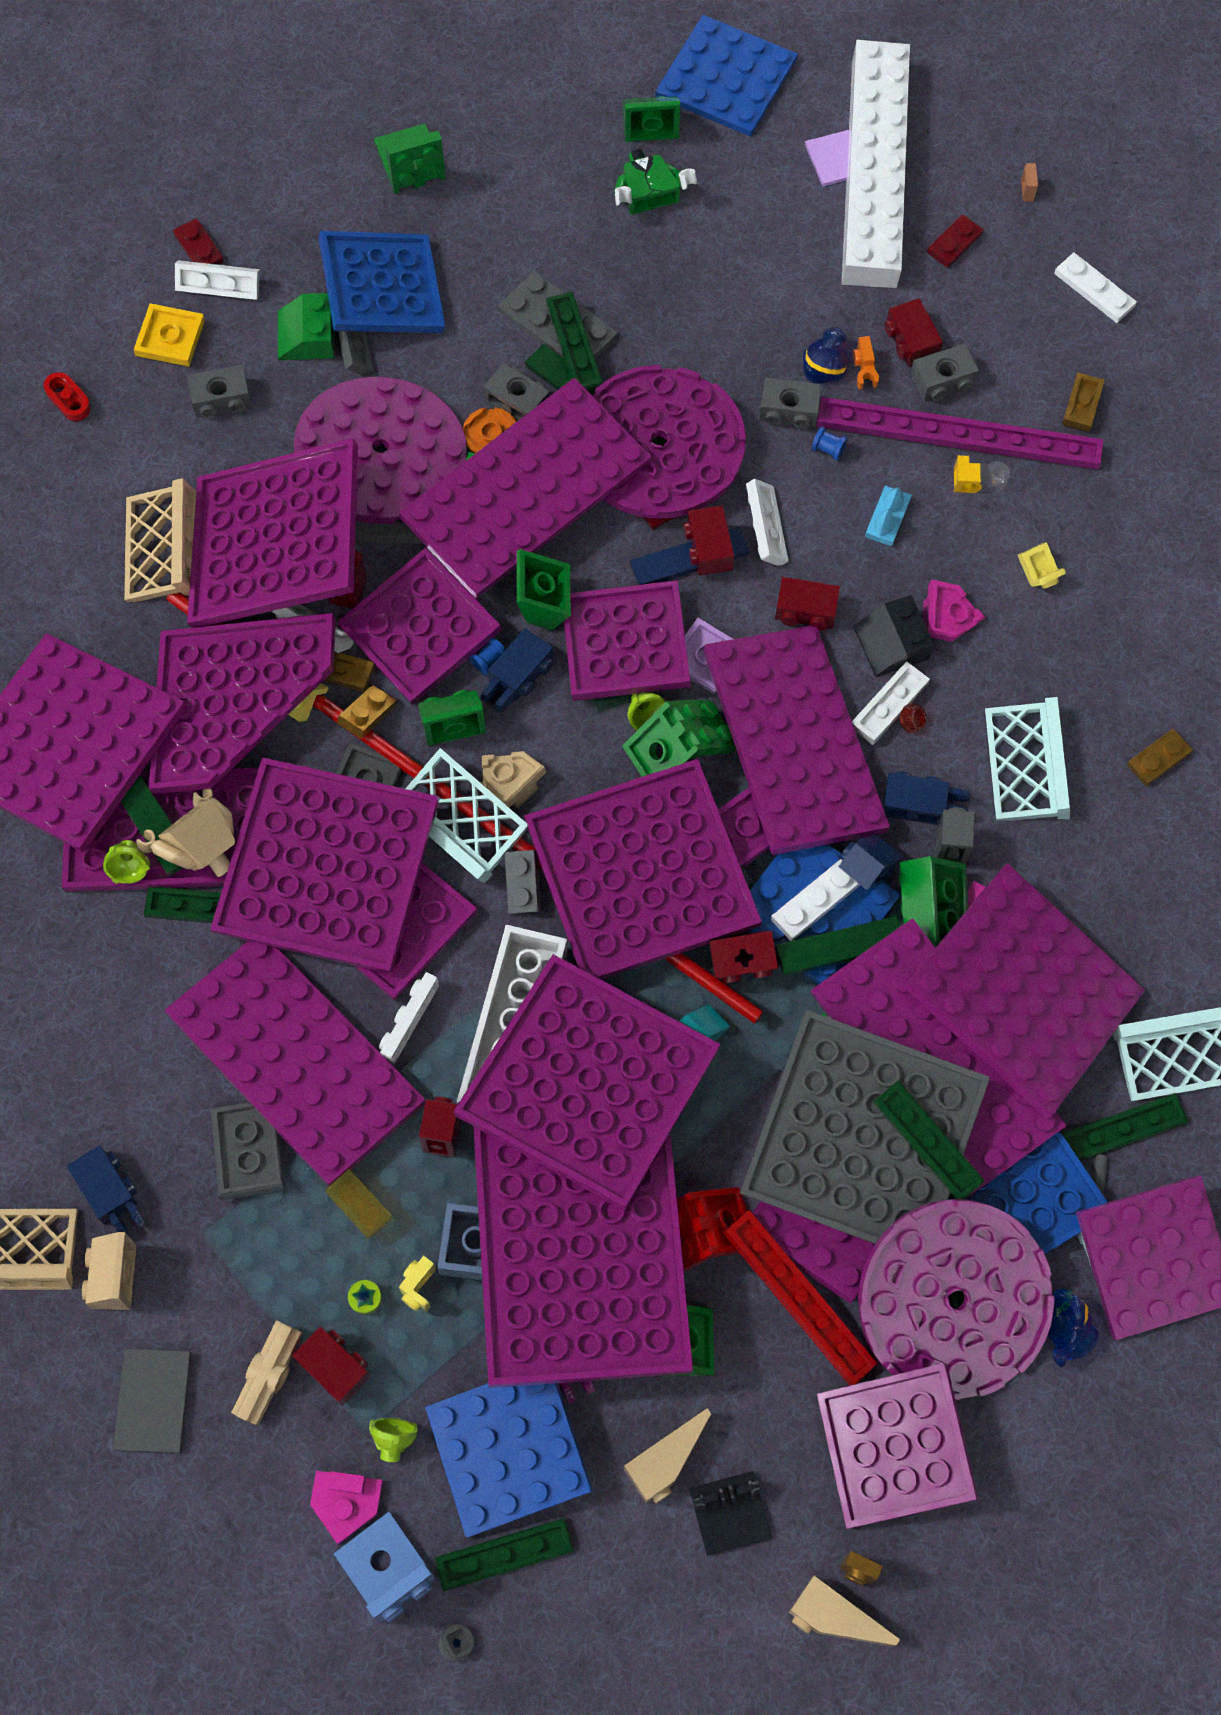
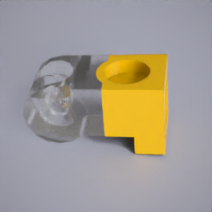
(980, 477)

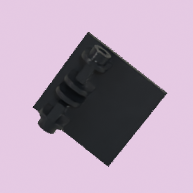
(730, 1513)

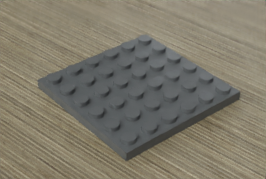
(833, 1150)

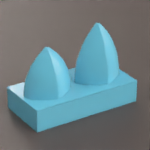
(888, 515)

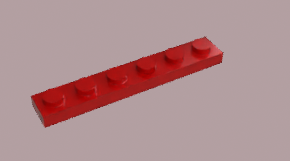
(800, 1298)

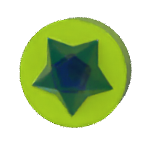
(364, 1297)

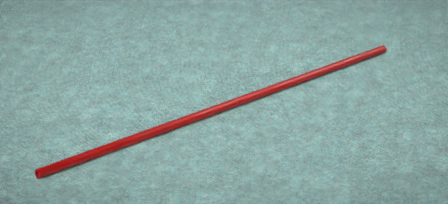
(443, 790)

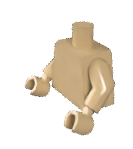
(196, 837)

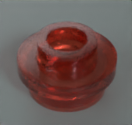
(913, 718)

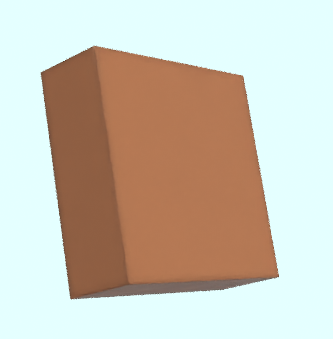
(1029, 182)

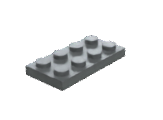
(529, 311)

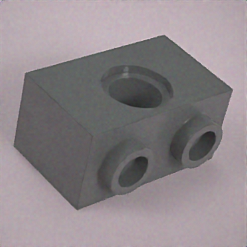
(955, 363)
(509, 381)
(206, 386)
(802, 395)
(955, 835)

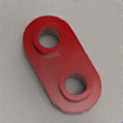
(68, 397)

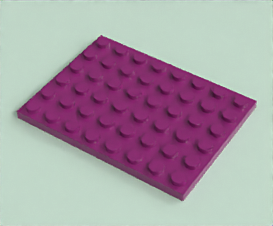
(575, 1279)

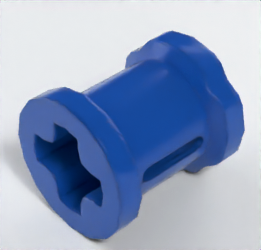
(829, 443)
(487, 656)

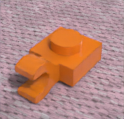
(864, 358)

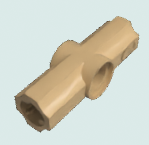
(267, 1373)

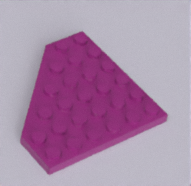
(236, 691)

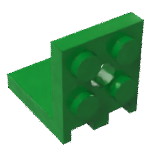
(411, 156)
(683, 731)

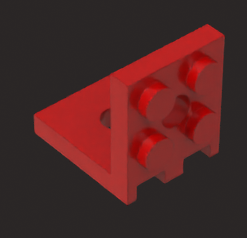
(703, 1223)

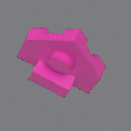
(948, 611)
(345, 1502)

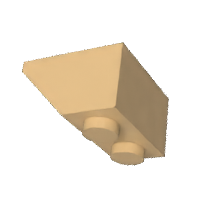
(110, 1272)

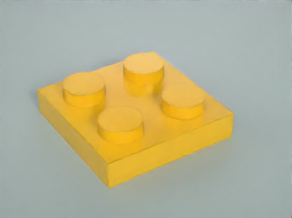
(169, 335)

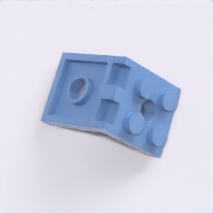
(399, 1583)

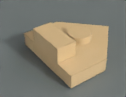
(511, 777)

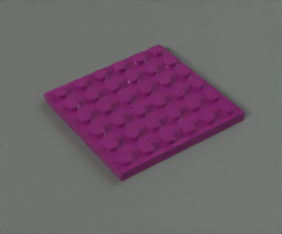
(274, 534)
(76, 739)
(325, 865)
(642, 871)
(1025, 990)
(587, 1081)

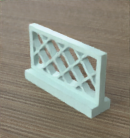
(1054, 761)
(449, 839)
(1169, 1027)

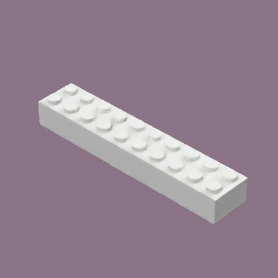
(876, 165)

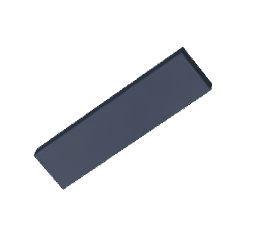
(676, 561)

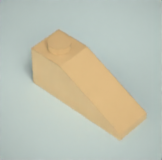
(662, 1463)
(830, 1614)

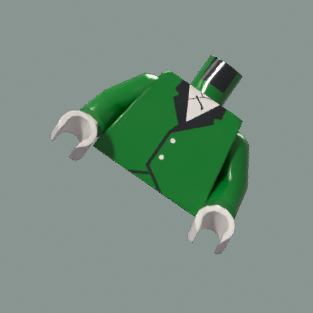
(650, 183)

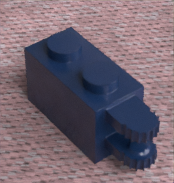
(518, 669)
(920, 798)
(870, 861)
(105, 1188)

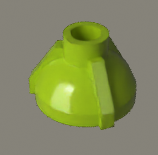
(643, 707)
(125, 863)
(392, 1439)

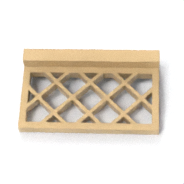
(181, 534)
(33, 1275)

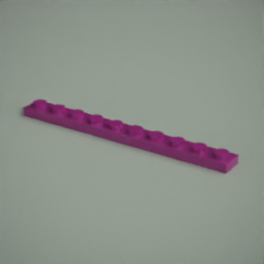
(960, 433)

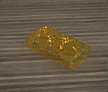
(358, 1204)

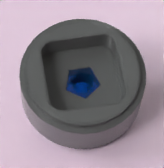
(456, 1643)

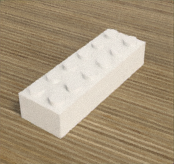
(516, 969)

